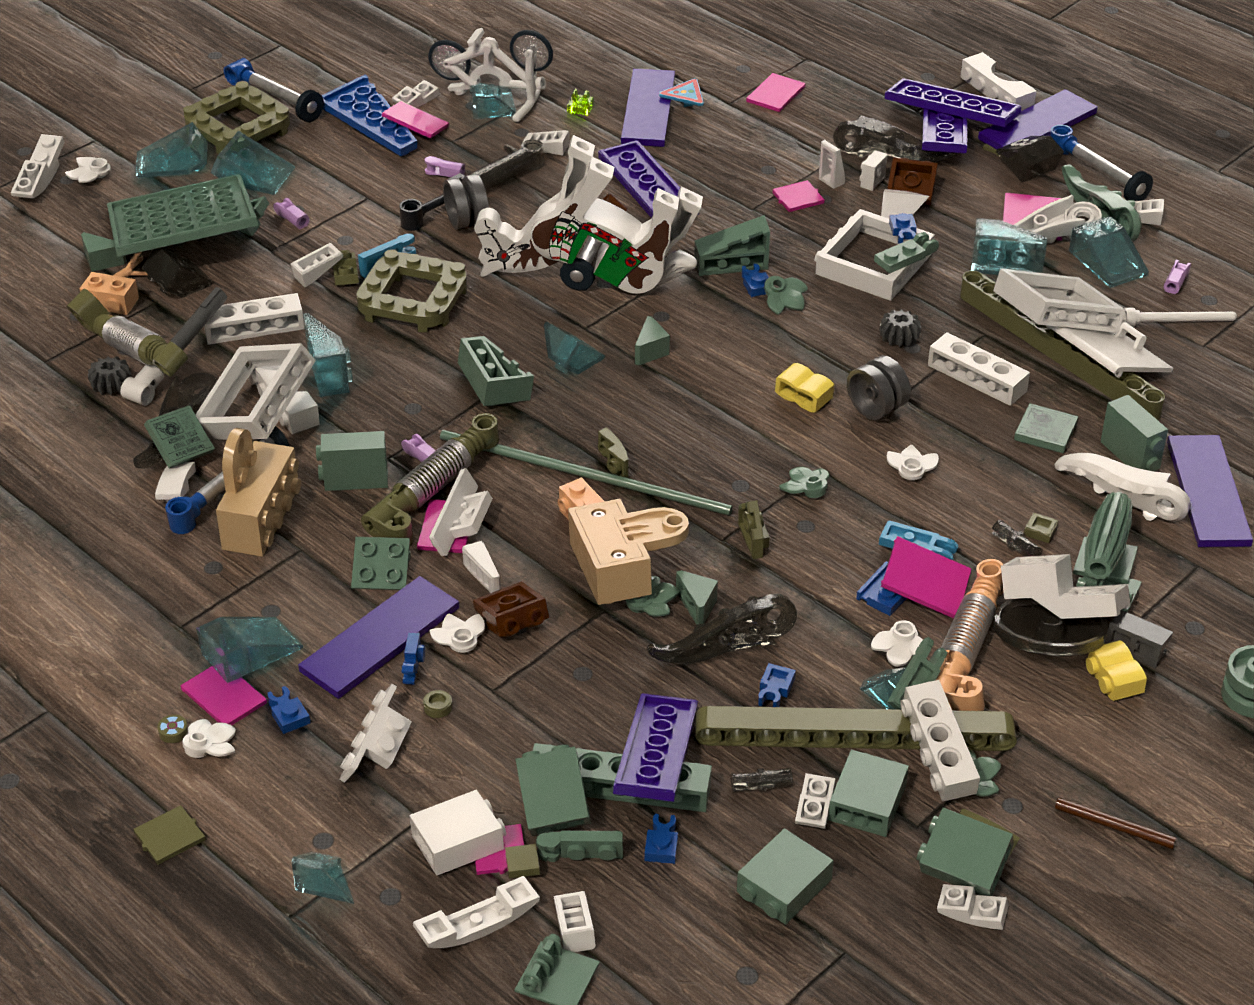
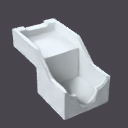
(1051, 584)

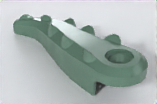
(1107, 201)

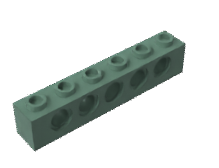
(601, 768)

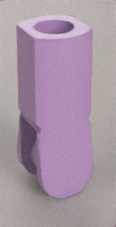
(443, 168)
(291, 213)
(1176, 277)
(417, 448)

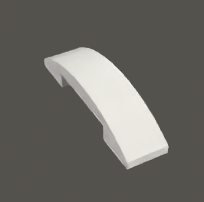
(479, 919)

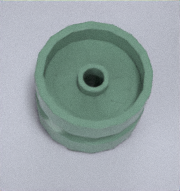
(1239, 681)

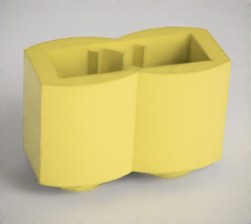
(804, 387)
(1116, 671)

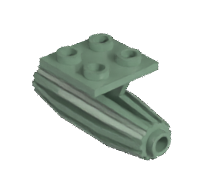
(1105, 549)

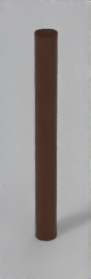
(1115, 823)

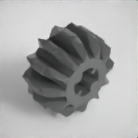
(900, 328)
(108, 375)

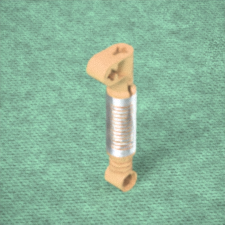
(967, 637)

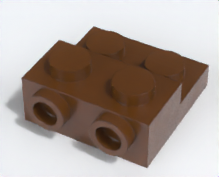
(913, 177)
(512, 609)

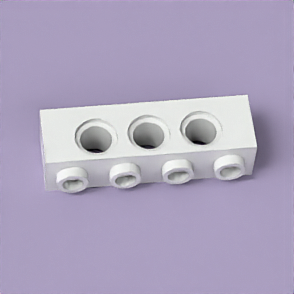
(255, 319)
(978, 368)
(931, 700)

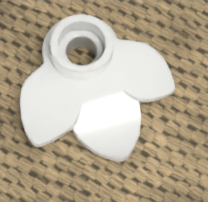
(89, 169)
(911, 463)
(459, 634)
(898, 643)
(208, 739)

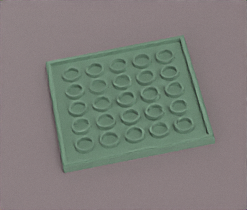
(180, 215)

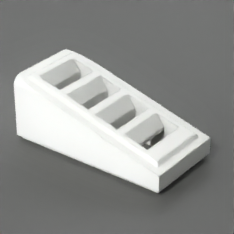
(553, 141)
(831, 165)
(1150, 211)
(310, 267)
(481, 566)
(575, 923)

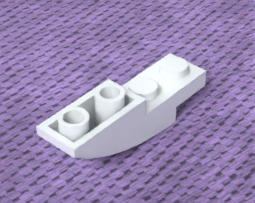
(40, 169)

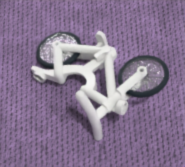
(527, 49)

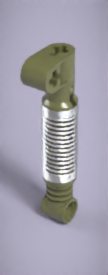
(126, 335)
(390, 515)

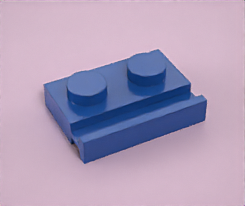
(877, 596)

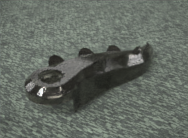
(885, 138)
(177, 397)
(731, 630)

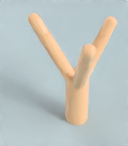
(127, 271)

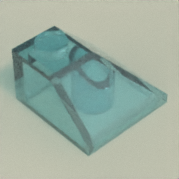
(491, 101)
(569, 351)

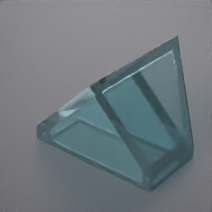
(882, 685)
(320, 876)

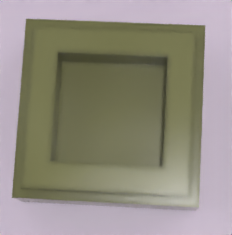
(1041, 527)
(522, 861)

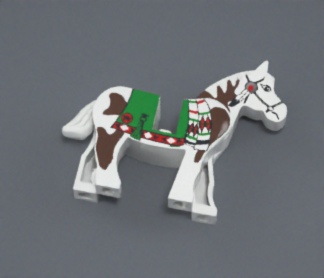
(631, 250)

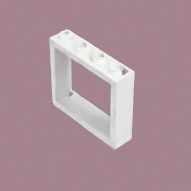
(858, 276)
(1046, 293)
(294, 366)

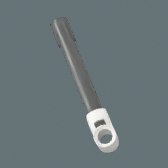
(142, 387)

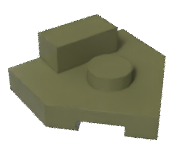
(753, 528)

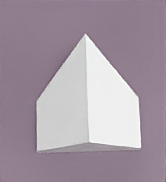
(901, 202)

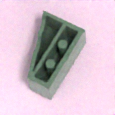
(734, 248)
(492, 374)

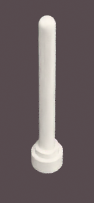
(1134, 317)

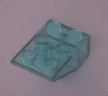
(244, 644)

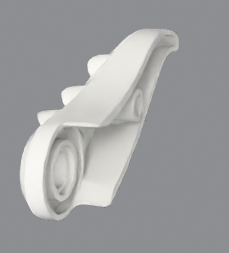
(1059, 218)
(1145, 488)

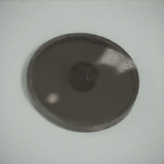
(1037, 630)

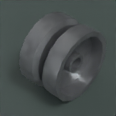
(464, 200)
(878, 387)

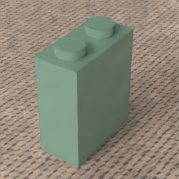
(1133, 434)
(353, 460)
(552, 790)
(868, 793)
(965, 852)
(784, 876)

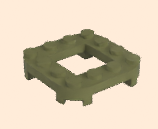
(273, 114)
(391, 267)

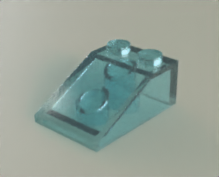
(174, 154)
(258, 166)
(1006, 247)
(1107, 251)
(331, 358)

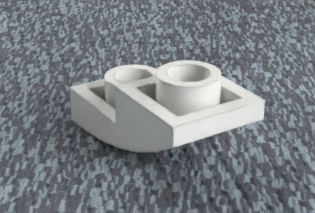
(418, 95)
(175, 481)
(815, 801)
(978, 910)

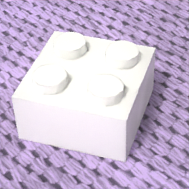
(873, 170)

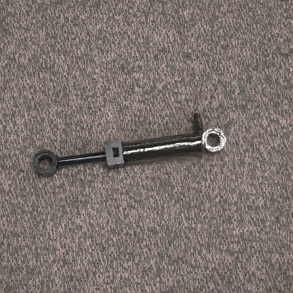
(528, 157)

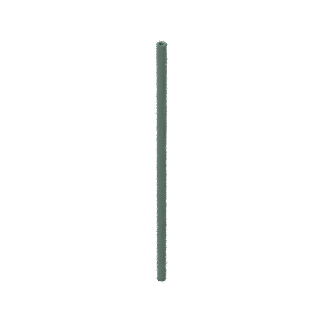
(603, 477)

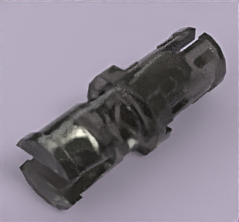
(1015, 540)
(761, 780)

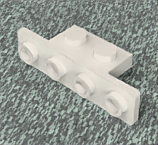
(461, 513)
(380, 737)

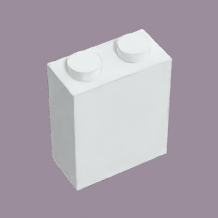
(457, 832)

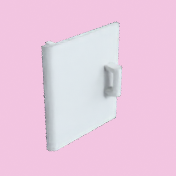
(1115, 349)

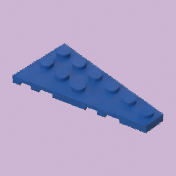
(362, 108)

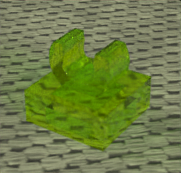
(580, 103)

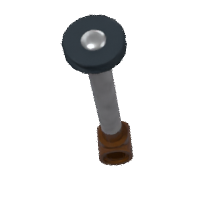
(580, 273)

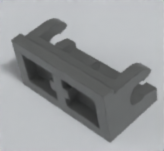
(1141, 637)

